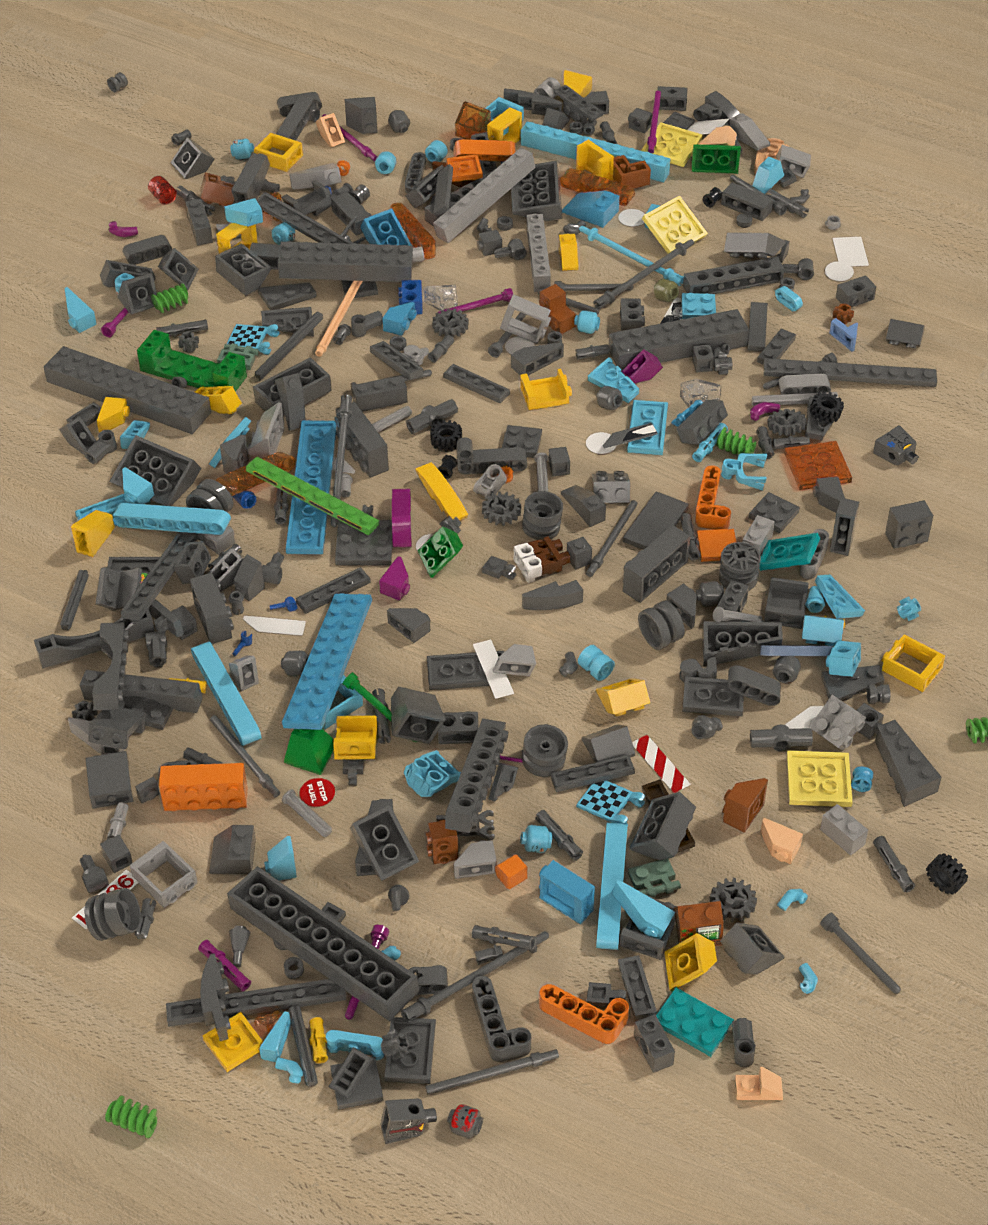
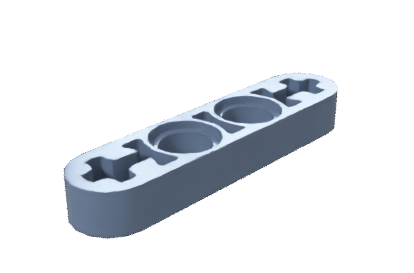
(794, 650)

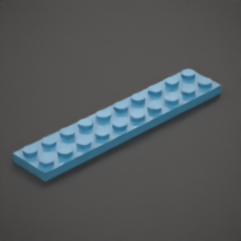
(315, 467)
(327, 662)

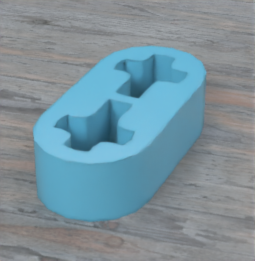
(788, 298)

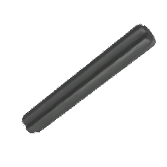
(74, 599)
(303, 1046)

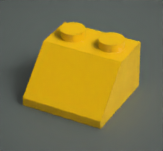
(624, 696)

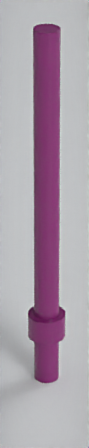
(652, 140)
(365, 150)

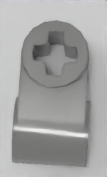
(489, 483)

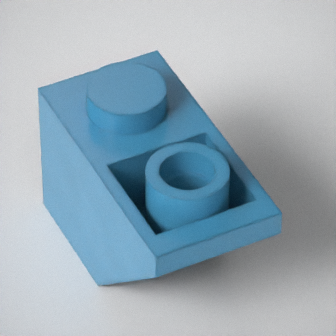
(399, 318)

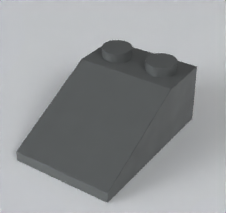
(384, 842)

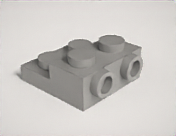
(838, 723)

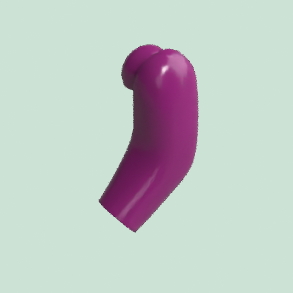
(122, 231)
(763, 408)

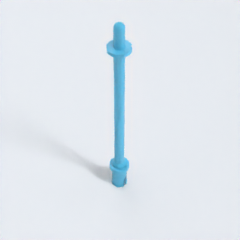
(668, 274)

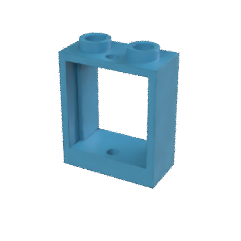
(566, 892)

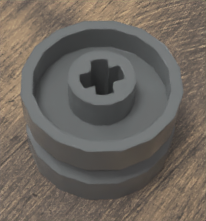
(210, 495)
(661, 625)
(544, 750)

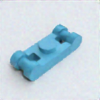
(346, 1041)

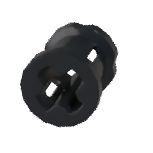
(711, 198)
(448, 463)

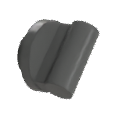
(398, 896)

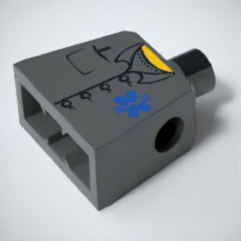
(896, 447)

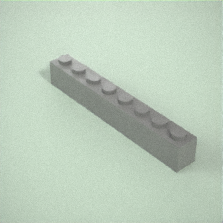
(484, 195)

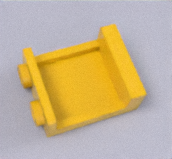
(594, 160)
(545, 391)
(355, 737)

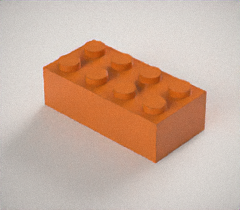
(203, 786)

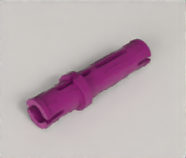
(239, 979)

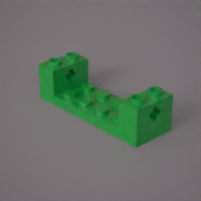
(160, 360)

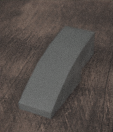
(719, 101)
(553, 596)

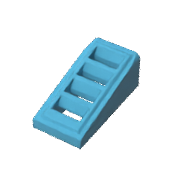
(132, 430)
(275, 1040)

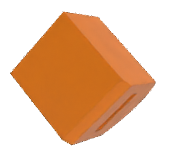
(511, 871)

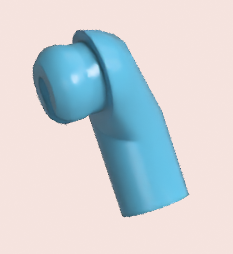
(792, 896)
(810, 979)

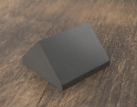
(137, 293)
(234, 454)
(609, 743)

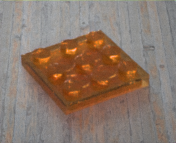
(815, 462)

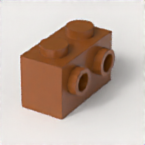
(441, 843)

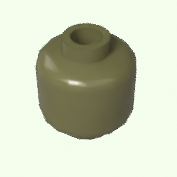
(666, 290)

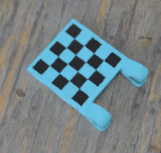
(253, 336)
(608, 800)

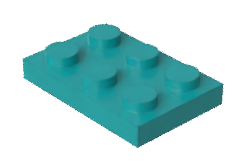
(789, 551)
(694, 1022)

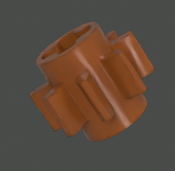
(843, 313)

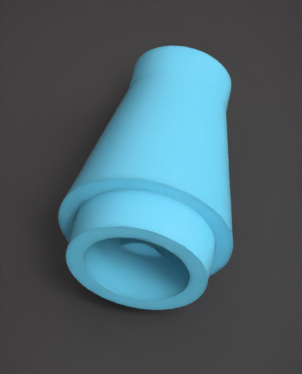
(815, 600)

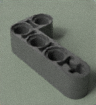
(302, 111)
(477, 461)
(493, 1018)

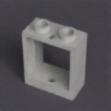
(520, 328)
(153, 860)

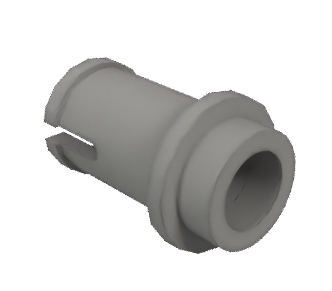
(346, 485)

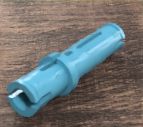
(700, 452)

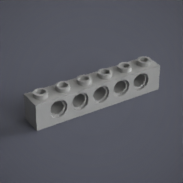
(538, 252)

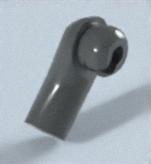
(803, 197)
(482, 226)
(573, 228)
(570, 665)

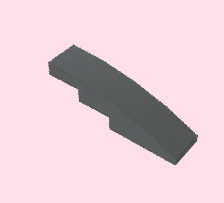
(532, 101)

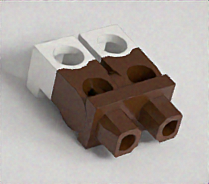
(540, 558)

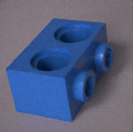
(411, 292)

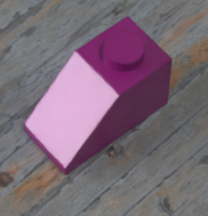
(642, 367)
(395, 580)

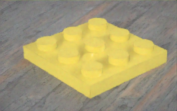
(674, 143)
(674, 224)
(819, 778)

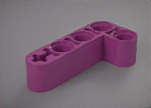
(401, 518)

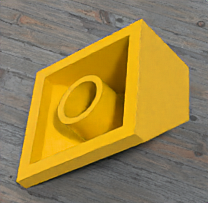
(689, 960)

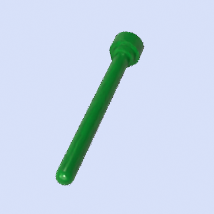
(352, 682)

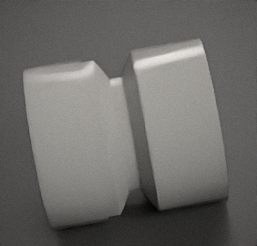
(548, 87)

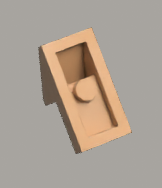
(759, 1087)

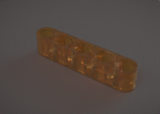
(586, 182)
(415, 231)
(241, 480)

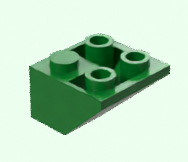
(440, 550)

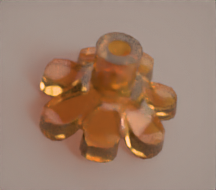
(268, 1020)

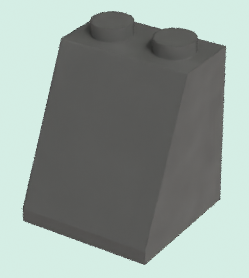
(415, 715)

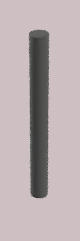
(578, 305)

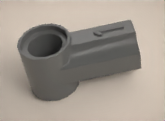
(361, 323)
(104, 445)
(156, 645)
(744, 1042)

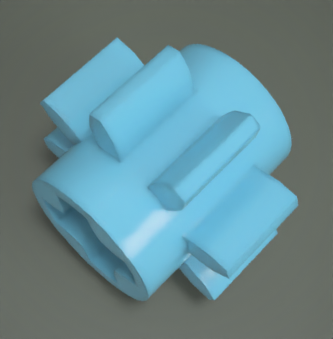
(909, 608)

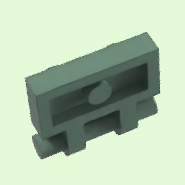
(248, 352)
(652, 874)

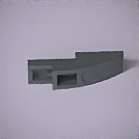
(214, 995)

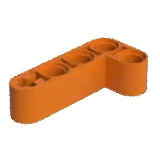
(485, 149)
(707, 513)
(555, 1000)

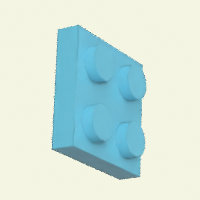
(697, 304)

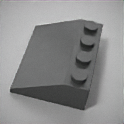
(539, 193)
(165, 469)

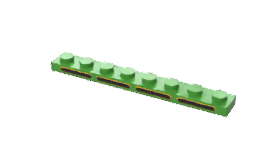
(312, 495)

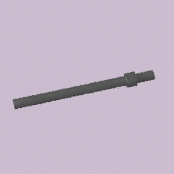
(597, 560)
(264, 779)
(535, 1059)

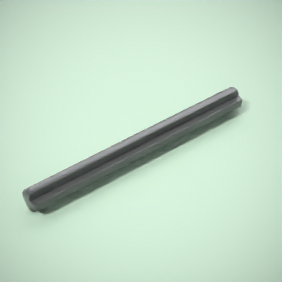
(278, 355)

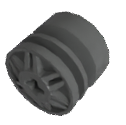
(542, 515)
(739, 563)
(112, 914)

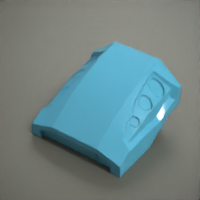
(430, 774)

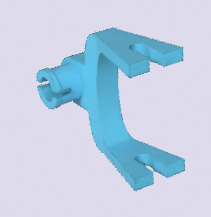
(735, 467)

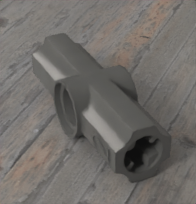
(431, 415)
(781, 737)

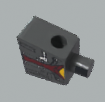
(405, 1119)

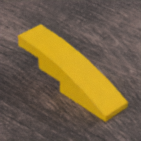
(441, 491)

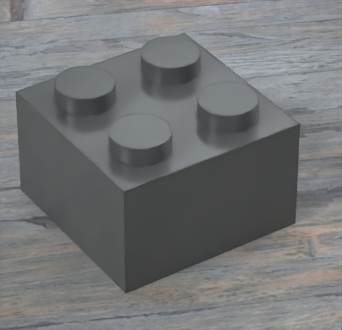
(909, 524)

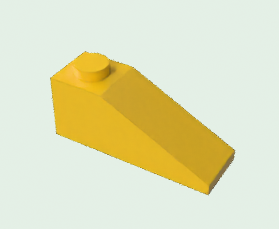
(222, 398)

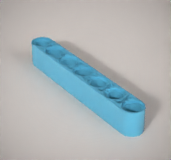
(171, 518)
(226, 693)
(613, 870)

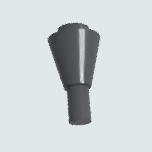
(239, 937)

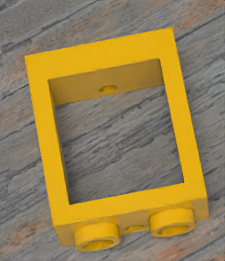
(509, 118)
(282, 162)
(248, 236)
(919, 651)

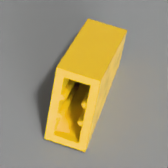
(578, 82)
(92, 532)

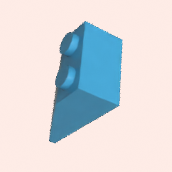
(593, 207)
(384, 229)

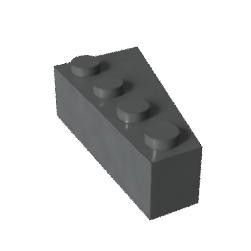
(738, 639)
(906, 764)

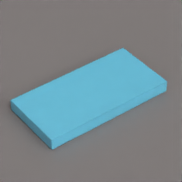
(644, 413)

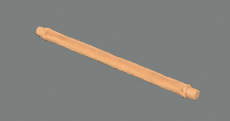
(321, 348)

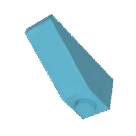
(80, 315)
(644, 911)

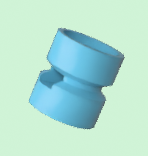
(596, 662)

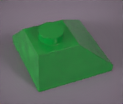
(309, 750)

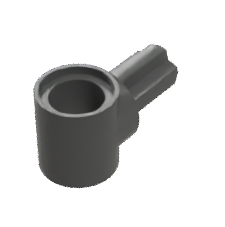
(514, 250)
(804, 268)
(272, 570)
(93, 876)

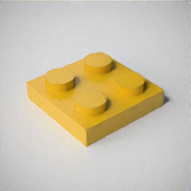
(240, 1046)

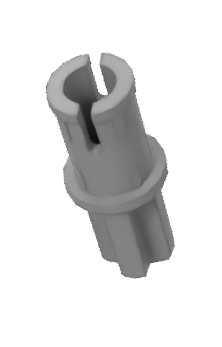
(118, 821)

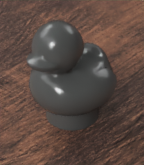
(705, 727)

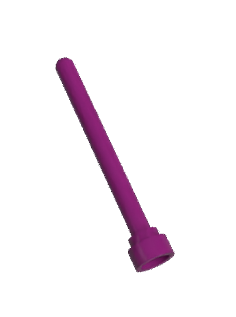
(506, 296)
(109, 328)
(378, 936)

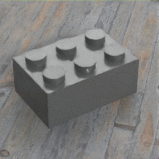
(212, 608)

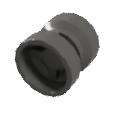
(117, 82)
(361, 193)
(878, 693)

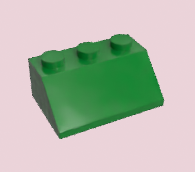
(715, 158)

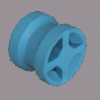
(862, 779)

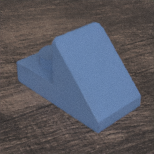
(844, 334)

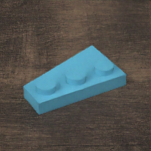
(610, 375)
(241, 429)
(838, 599)

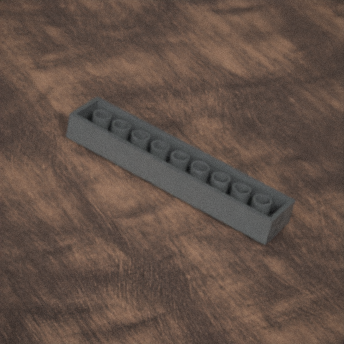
(143, 394)
(324, 943)

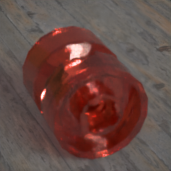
(162, 190)

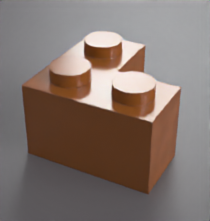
(632, 174)
(216, 190)
(561, 316)

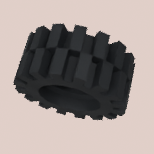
(831, 401)
(445, 428)
(947, 874)

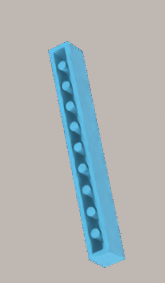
(565, 144)

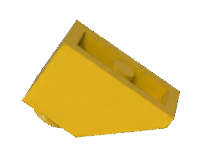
(568, 252)
(112, 413)

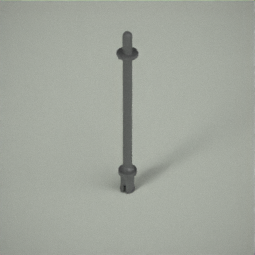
(609, 296)
(345, 413)
(424, 1005)

